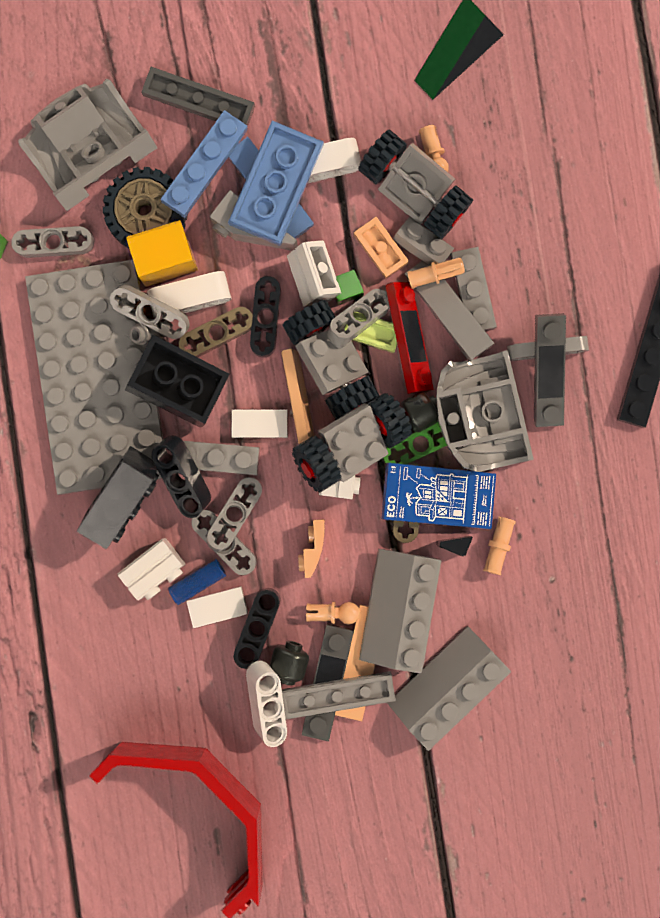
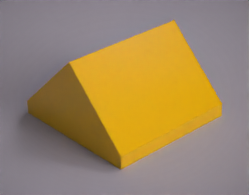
(161, 253)

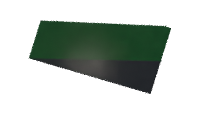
(460, 45)

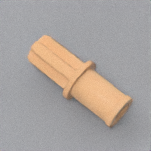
(436, 272)

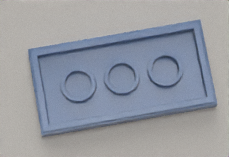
(276, 183)

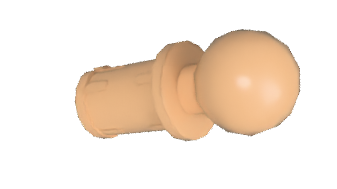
(432, 145)
(347, 612)

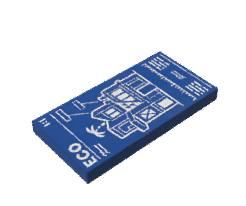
(438, 496)

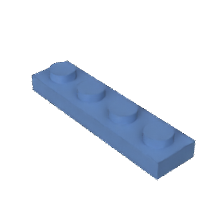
(204, 164)

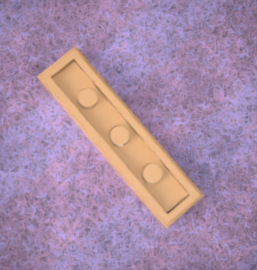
(298, 394)
(354, 666)

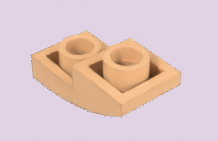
(311, 556)

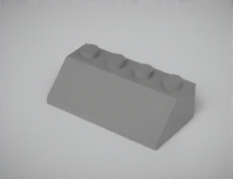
(400, 610)
(448, 688)

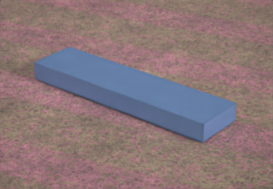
(243, 159)

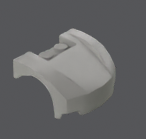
(84, 138)
(482, 413)

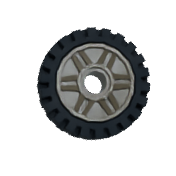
(130, 195)

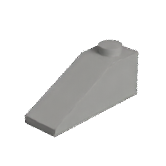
(220, 220)

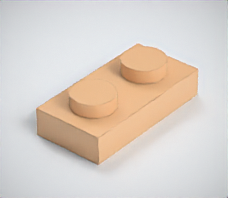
(381, 247)

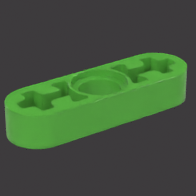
(405, 458)

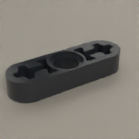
(260, 296)

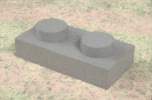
(422, 243)

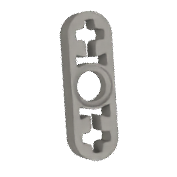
(33, 250)
(135, 295)
(354, 326)
(527, 350)
(238, 493)
(245, 551)

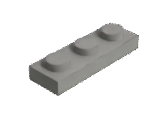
(474, 289)
(224, 457)

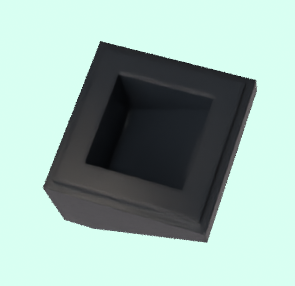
(456, 545)

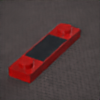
(409, 337)

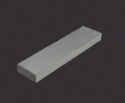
(338, 695)

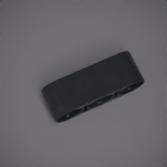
(181, 489)
(251, 640)

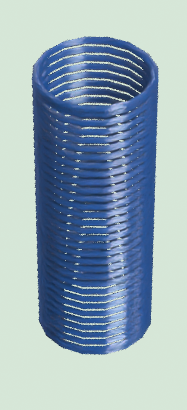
(206, 582)

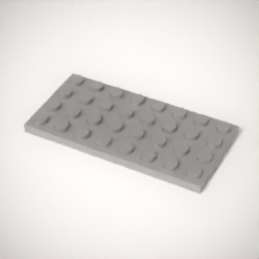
(84, 373)

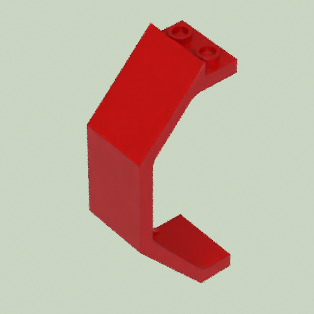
(223, 785)

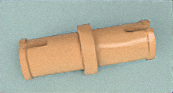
(499, 545)

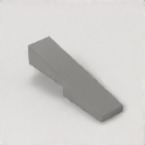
(454, 316)

